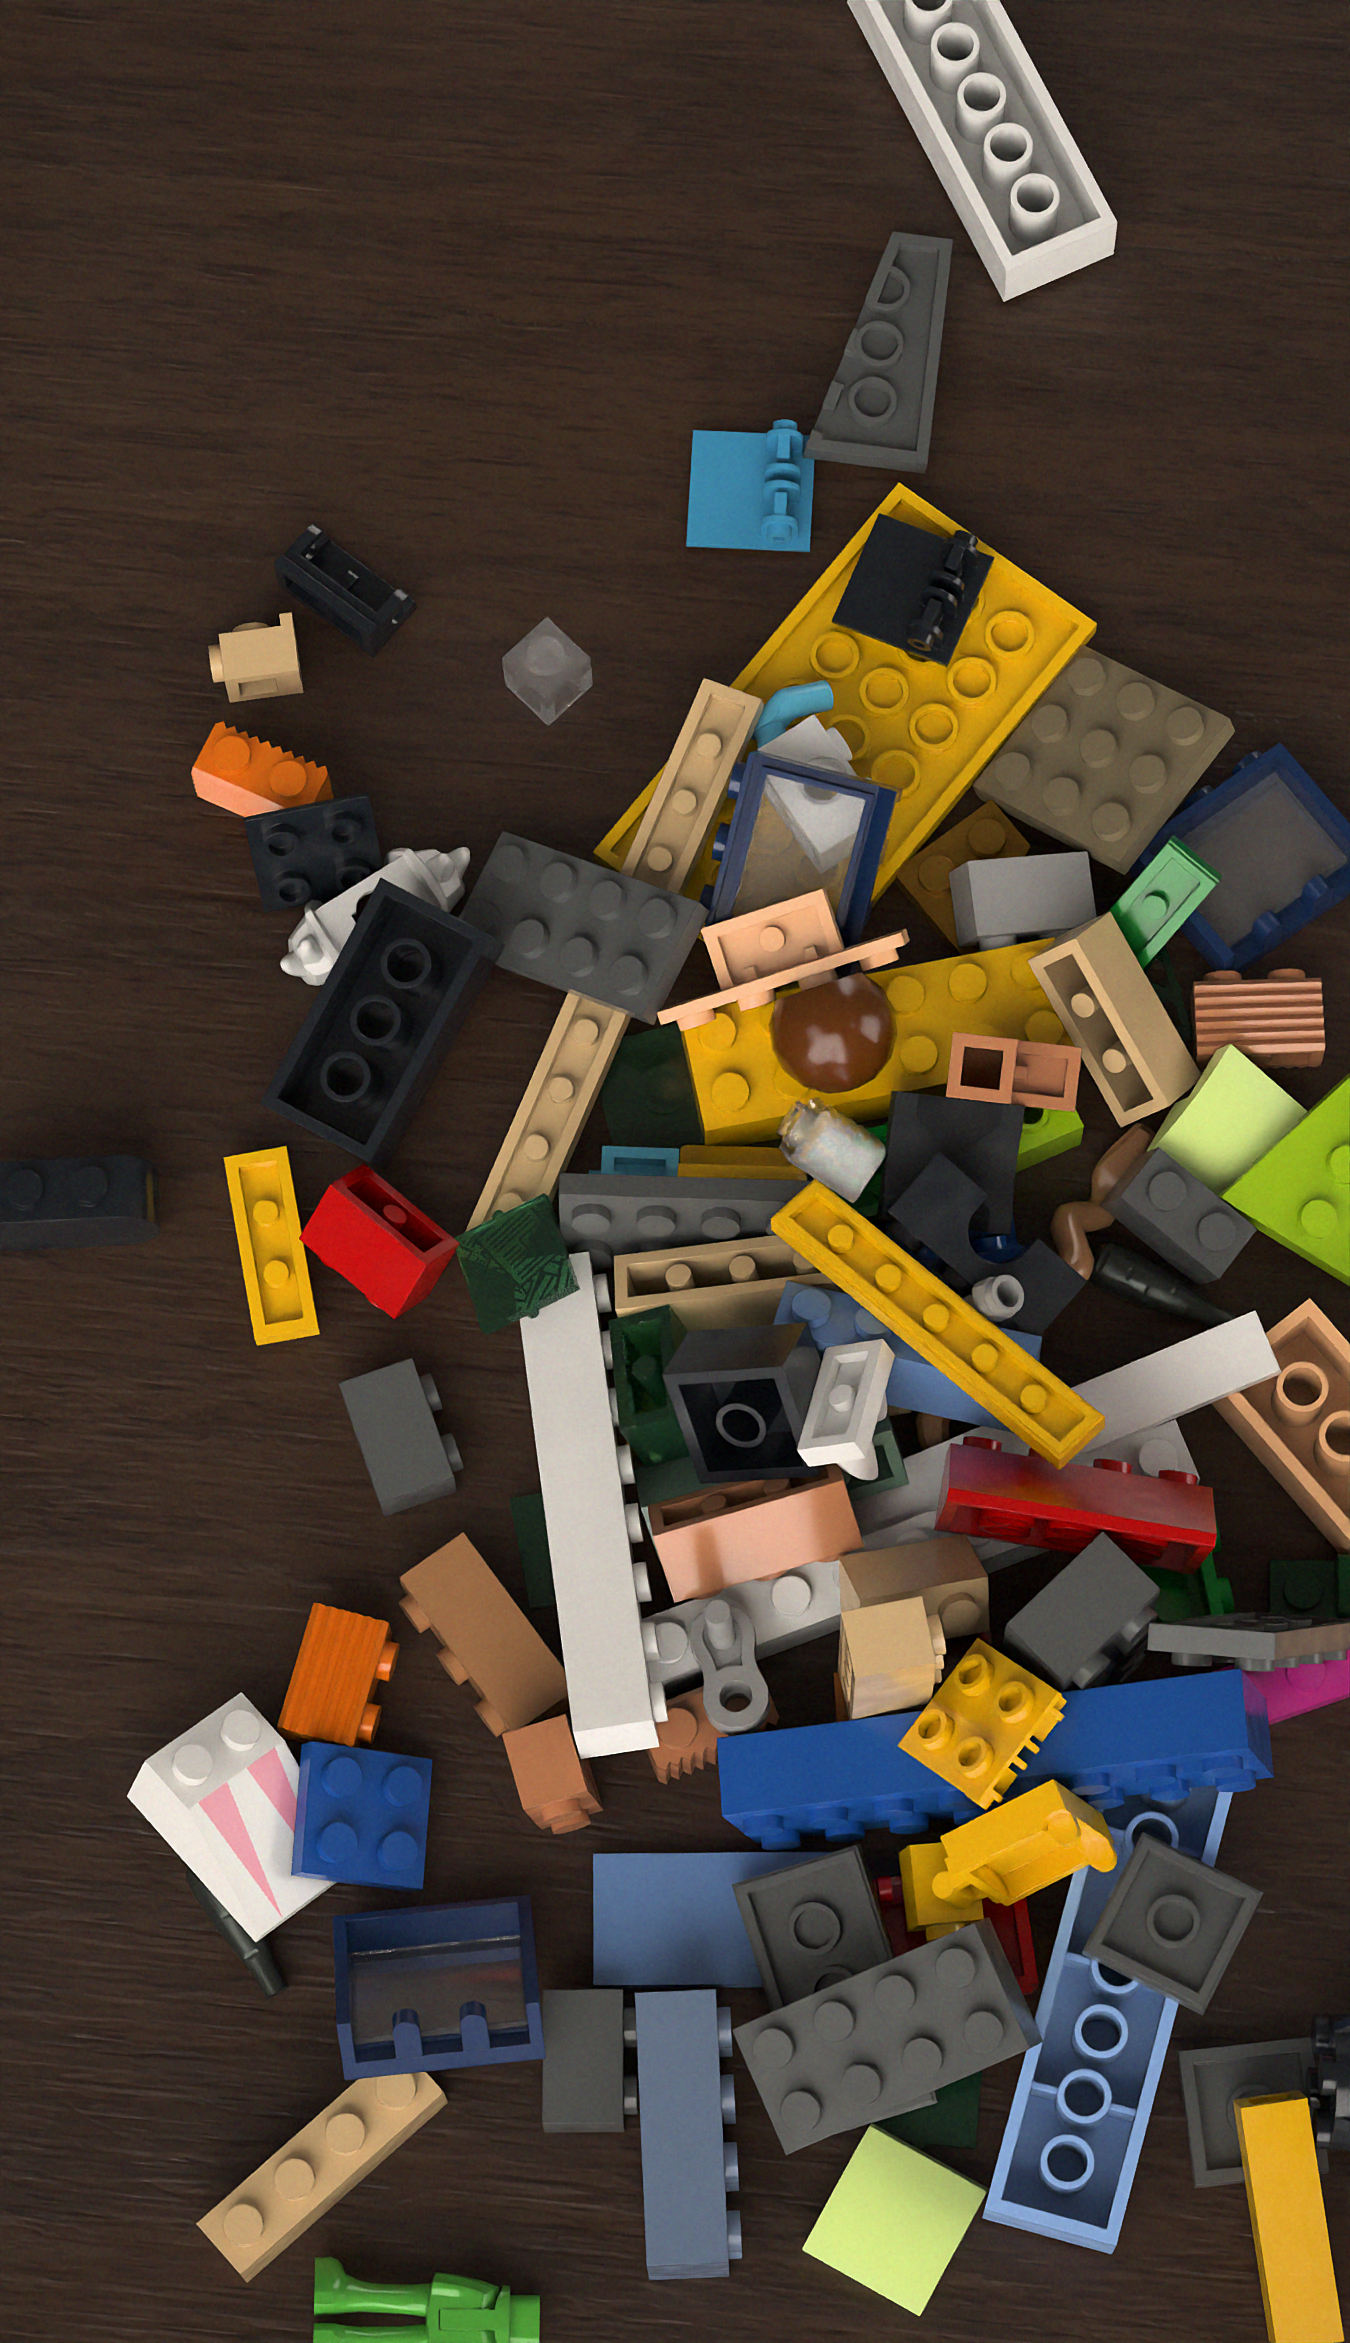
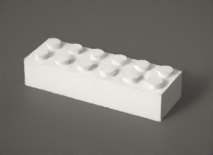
(991, 137)

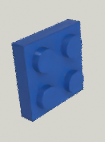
(361, 1817)

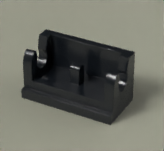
(342, 590)

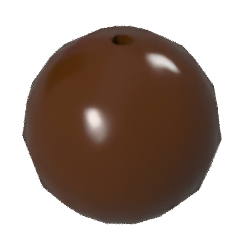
(834, 1034)

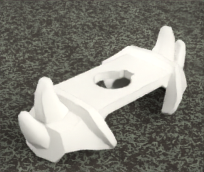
(326, 927)

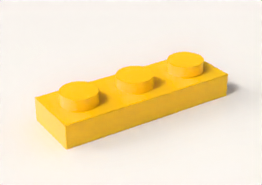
(270, 1245)

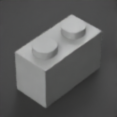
(1021, 898)

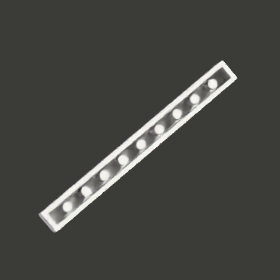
(807, 1597)

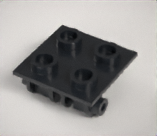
(914, 588)
(313, 850)

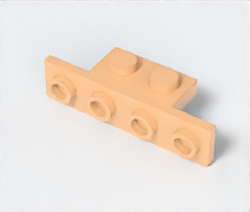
(775, 948)

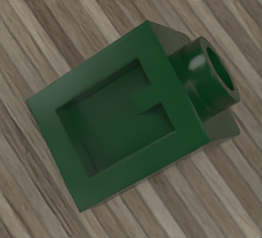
(1310, 1587)

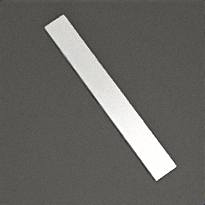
(1128, 1397)

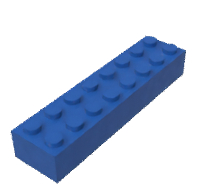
(1108, 1746)

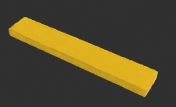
(938, 1324)

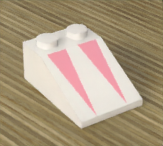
(230, 1813)

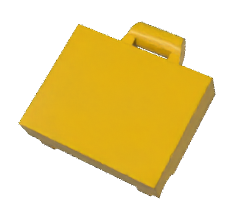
(1023, 1848)

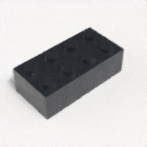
(382, 1023)

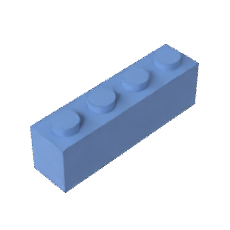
(913, 1380)

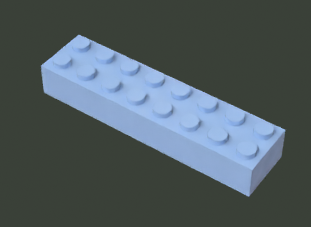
(1105, 2041)

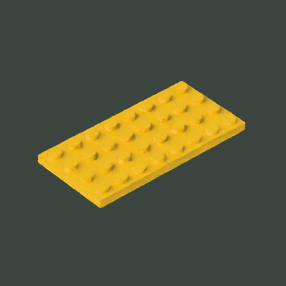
(896, 711)

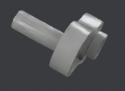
(726, 1653)

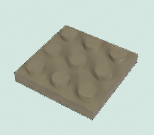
(1104, 759)

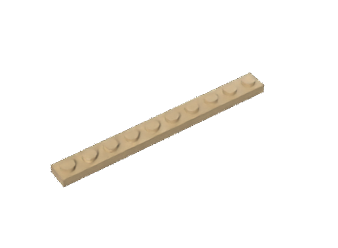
(589, 1033)

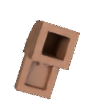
(1013, 1072)

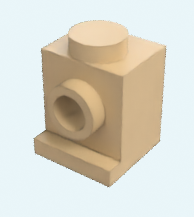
(258, 660)

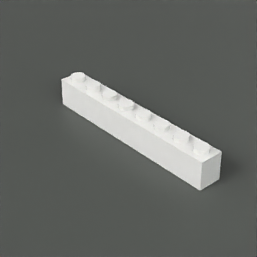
(591, 1524)

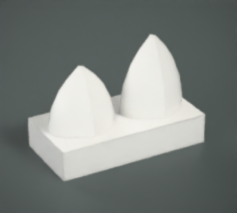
(846, 1408)

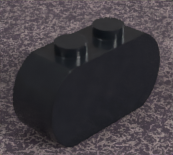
(78, 1202)

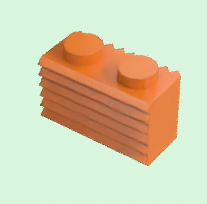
(253, 776)
(338, 1678)

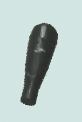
(1143, 1283)
(255, 1955)

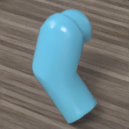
(790, 704)

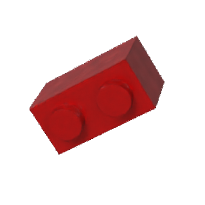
(378, 1241)

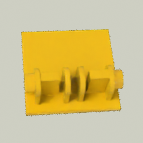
(983, 1723)

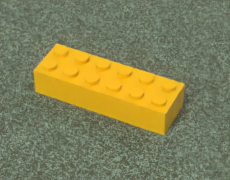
(988, 993)

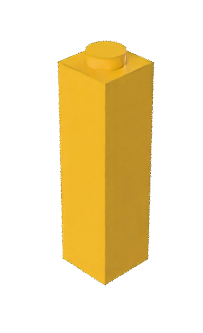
(1288, 2218)

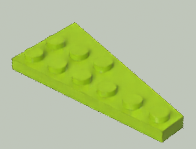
(1303, 1186)

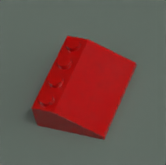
(1033, 1504)

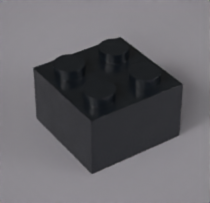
(745, 1400)

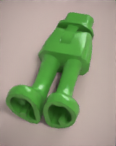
(453, 2308)

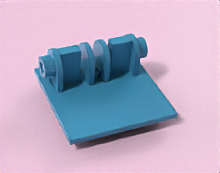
(751, 490)

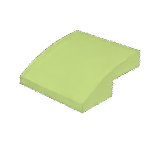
(1227, 1120)
(895, 2219)

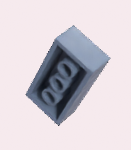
(682, 2134)

